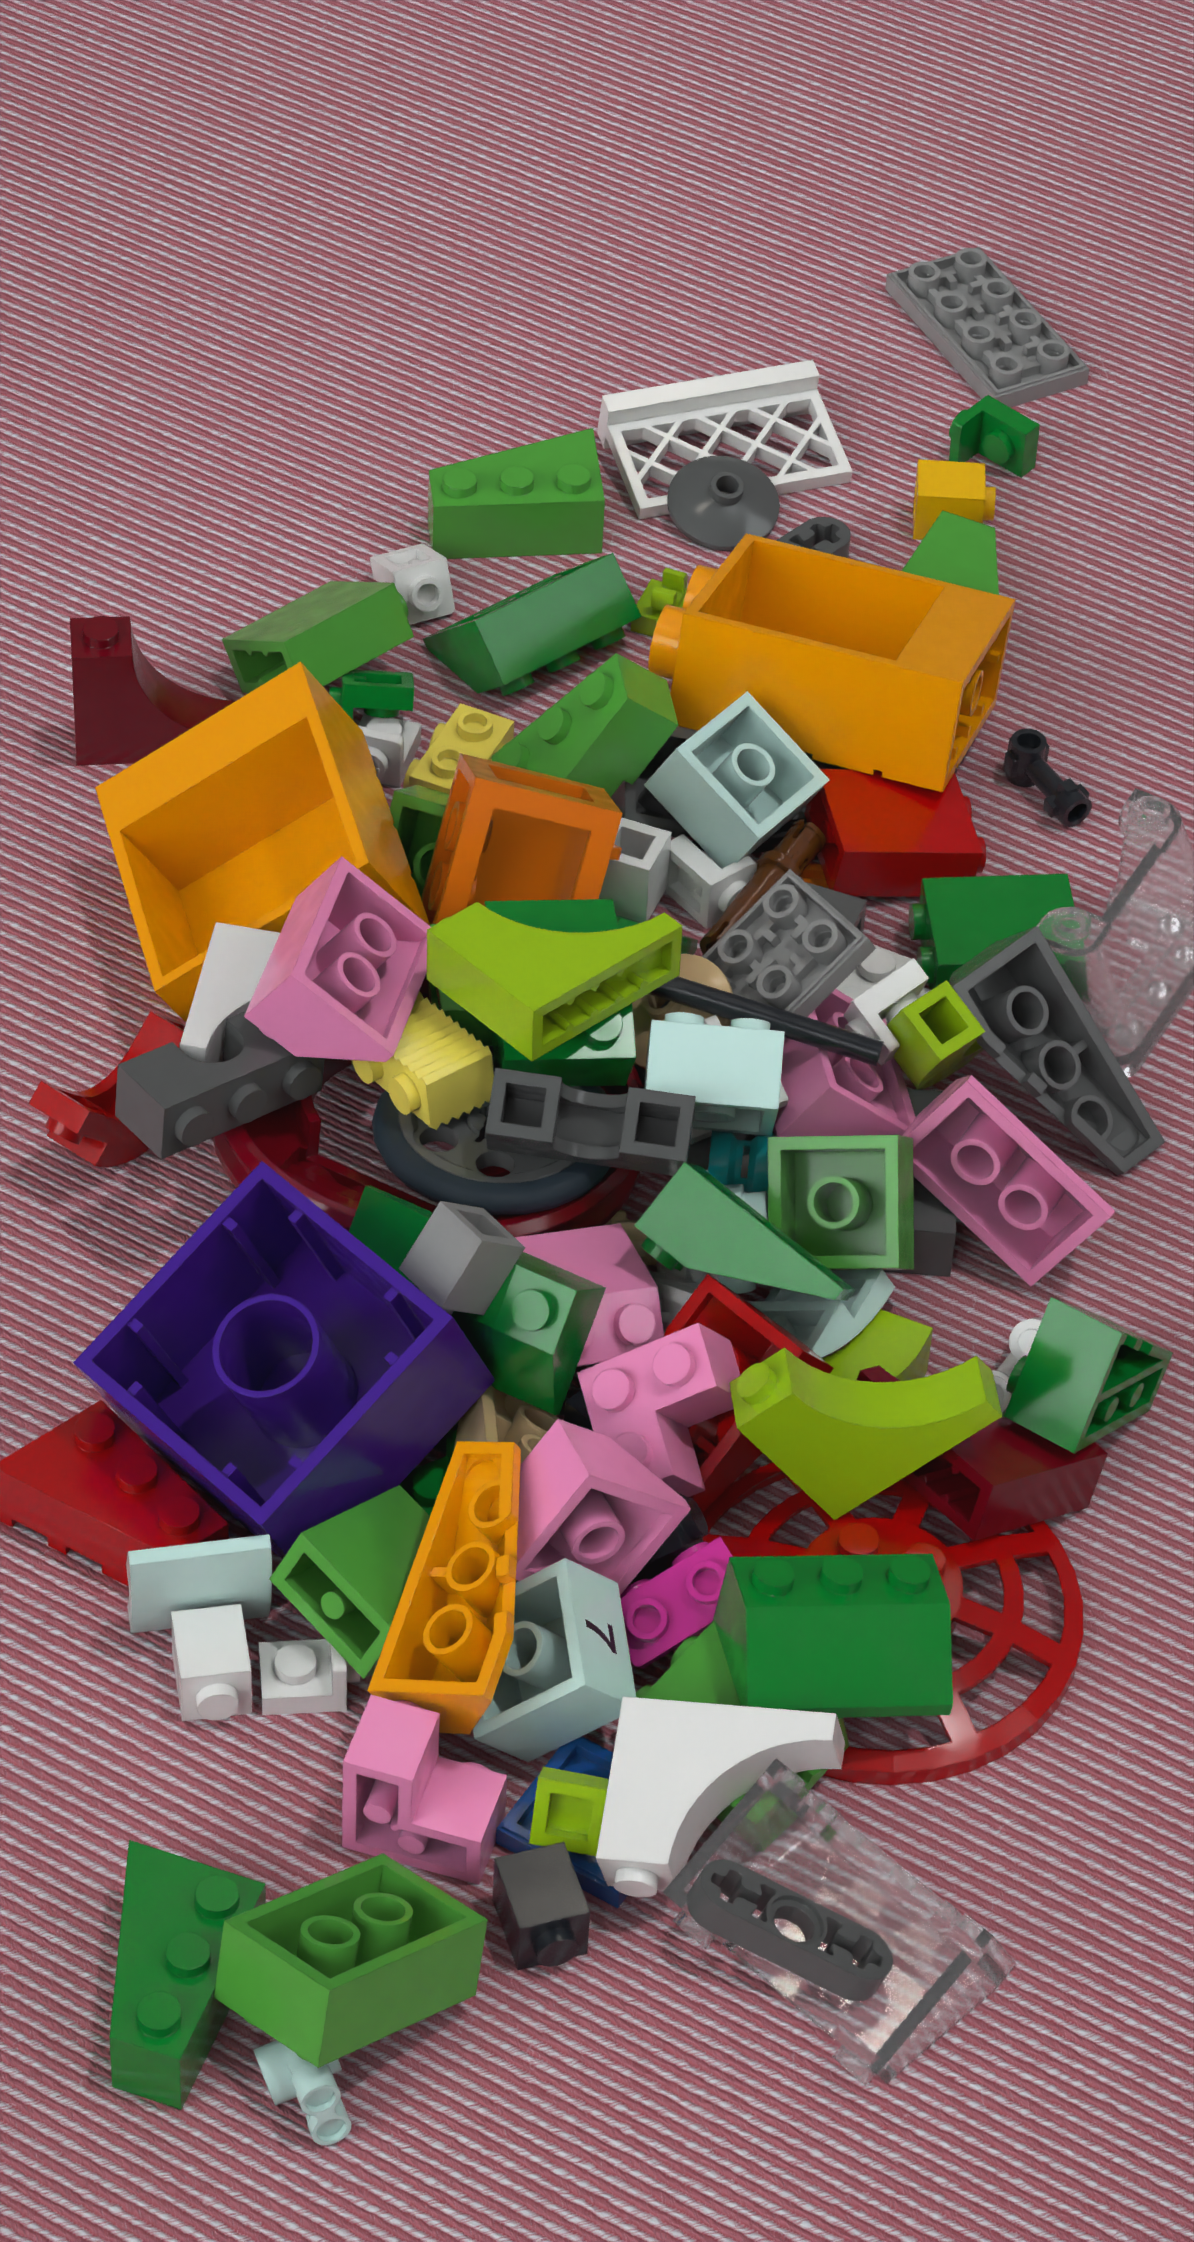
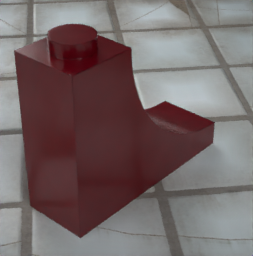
(121, 699)
(1004, 1476)

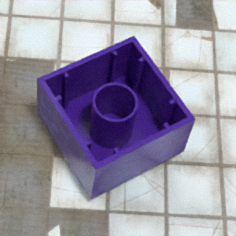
(284, 1364)

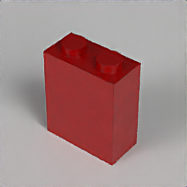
(892, 834)

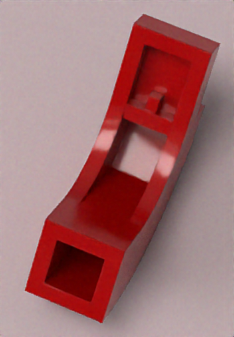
(87, 1118)

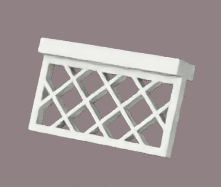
(712, 408)

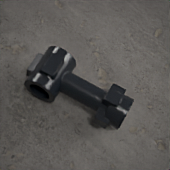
(1028, 766)

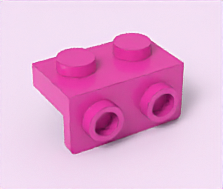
(674, 1603)

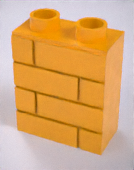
(841, 654)
(244, 822)

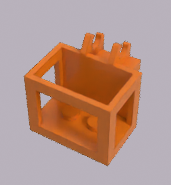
(518, 839)

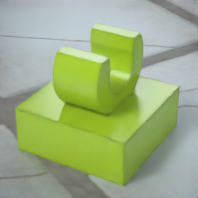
(656, 597)
(568, 1810)

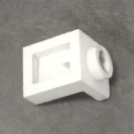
(420, 578)
(391, 746)
(701, 884)
(885, 1001)
(303, 1677)

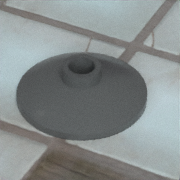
(721, 518)

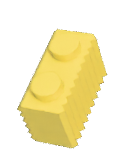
(434, 1068)

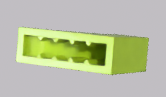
(545, 983)
(854, 1436)

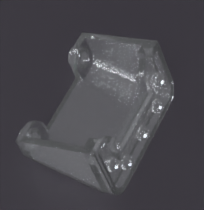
(1139, 956)
(939, 1956)

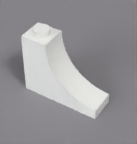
(225, 987)
(683, 1767)

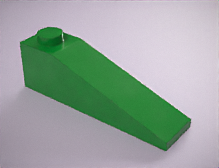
(532, 1325)

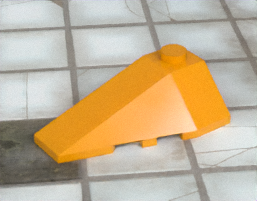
(460, 1592)

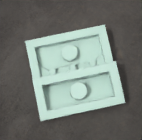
(824, 1322)
(198, 1578)

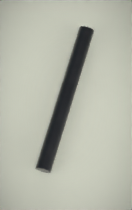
(795, 1026)

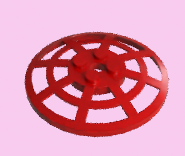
(901, 1535)

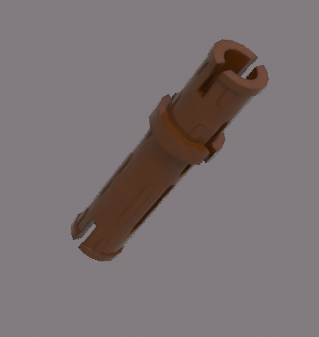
(792, 853)

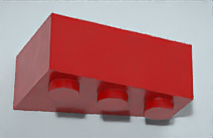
(102, 1493)

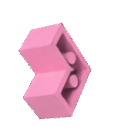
(656, 1394)
(411, 1800)

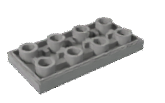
(986, 328)
(788, 949)

